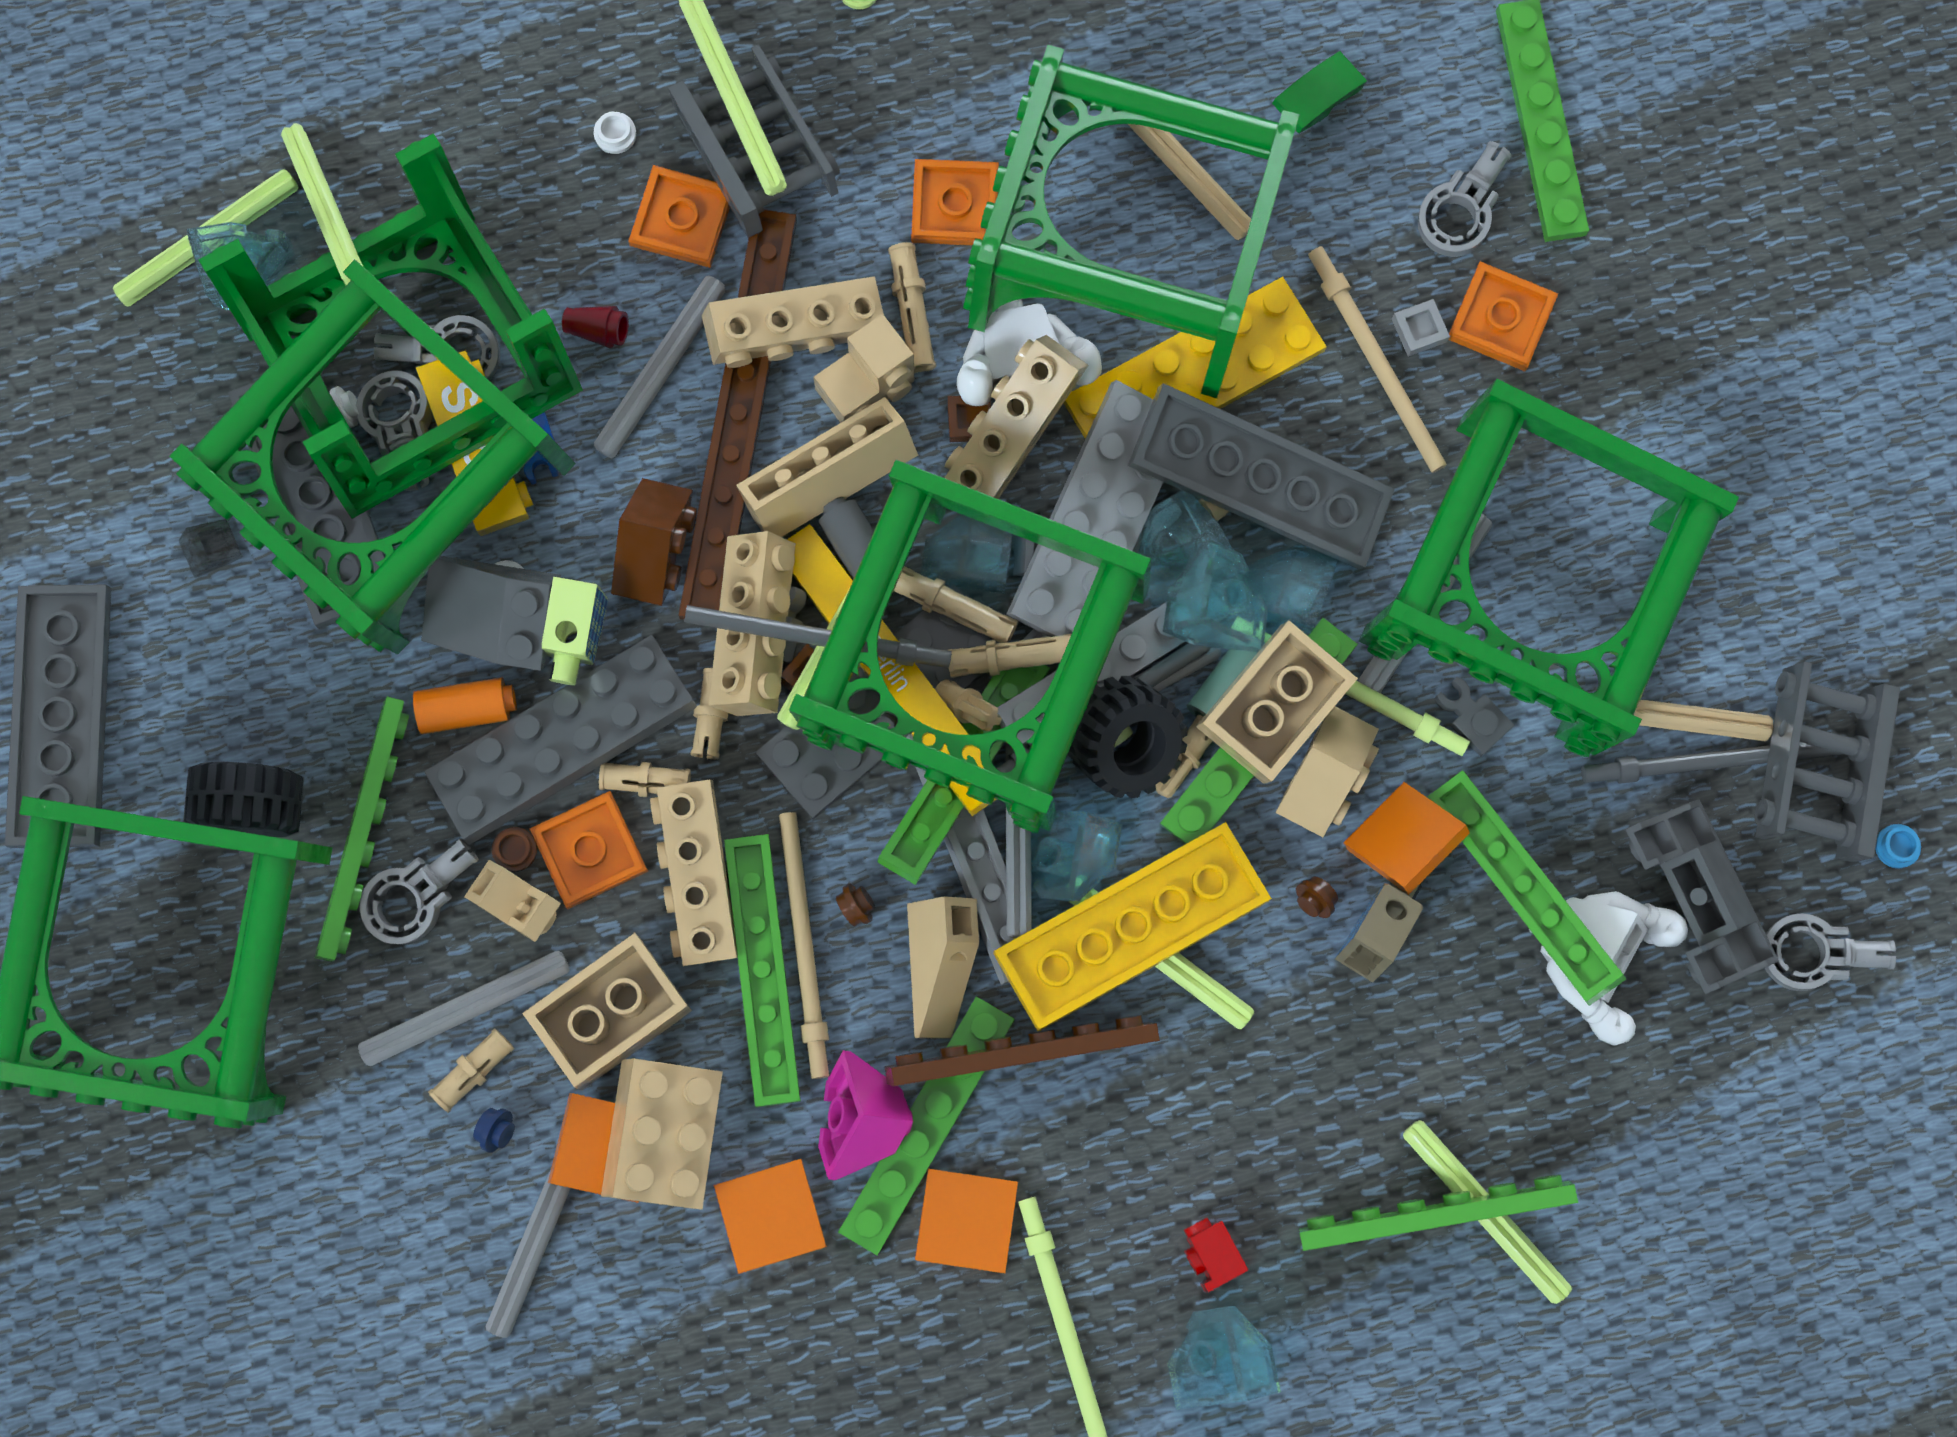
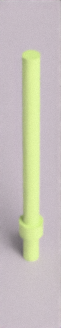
(1425, 726)
(1040, 1245)

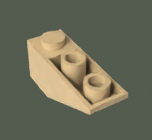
(941, 960)

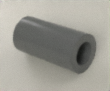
(847, 531)

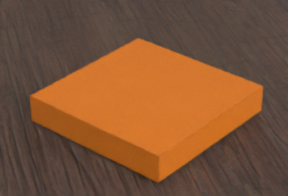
(951, 200)
(680, 217)
(1502, 316)
(1406, 838)
(588, 850)
(583, 1144)
(770, 1216)
(966, 1221)

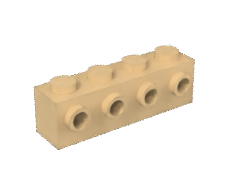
(789, 321)
(1017, 417)
(827, 468)
(753, 659)
(696, 872)

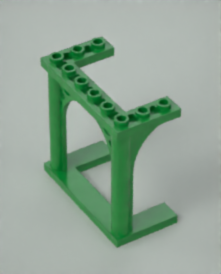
(385, 251)
(1017, 269)
(1689, 517)
(376, 600)
(1027, 788)
(237, 1083)

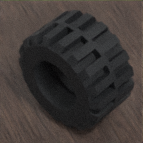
(1149, 753)
(244, 798)

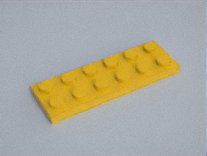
(1269, 342)
(1131, 926)

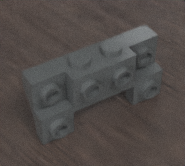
(1707, 892)

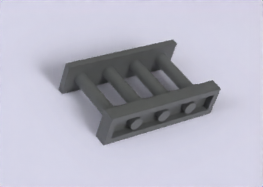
(731, 171)
(1867, 772)

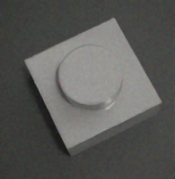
(1420, 327)

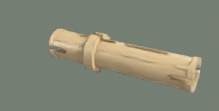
(909, 291)
(960, 608)
(1007, 656)

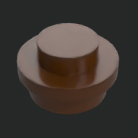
(514, 849)
(1316, 897)
(855, 904)

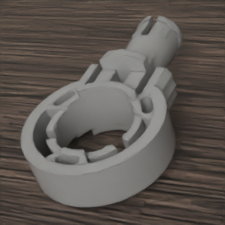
(1478, 182)
(410, 350)
(401, 431)
(438, 877)
(1851, 952)

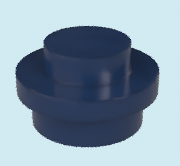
(494, 1129)

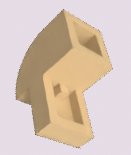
(513, 901)

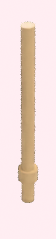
(1336, 288)
(814, 1031)

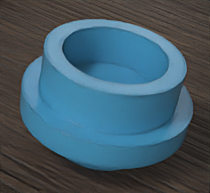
(1898, 846)

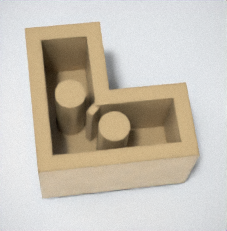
(874, 368)
(1331, 768)

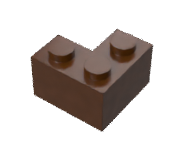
(649, 539)

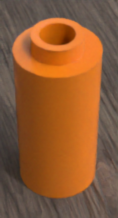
(463, 705)

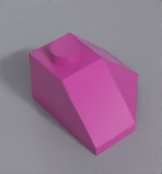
(863, 1119)

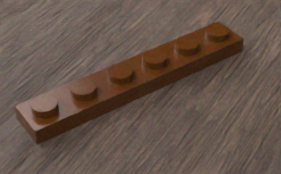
(1001, 1052)

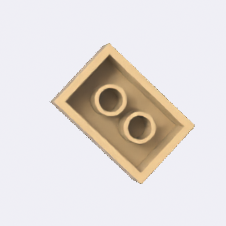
(1276, 702)
(607, 1012)
(661, 1133)

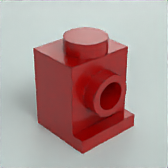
(1213, 1253)

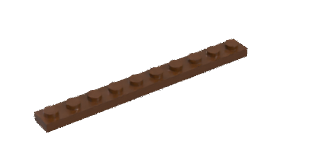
(736, 424)

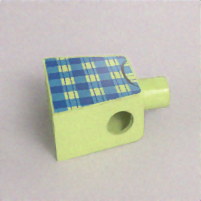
(573, 609)

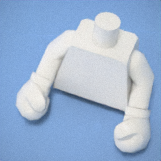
(993, 352)
(1619, 928)

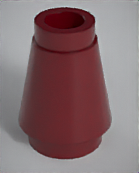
(597, 324)

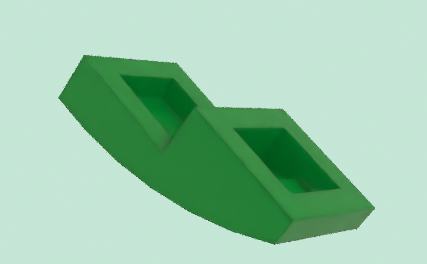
(1320, 90)

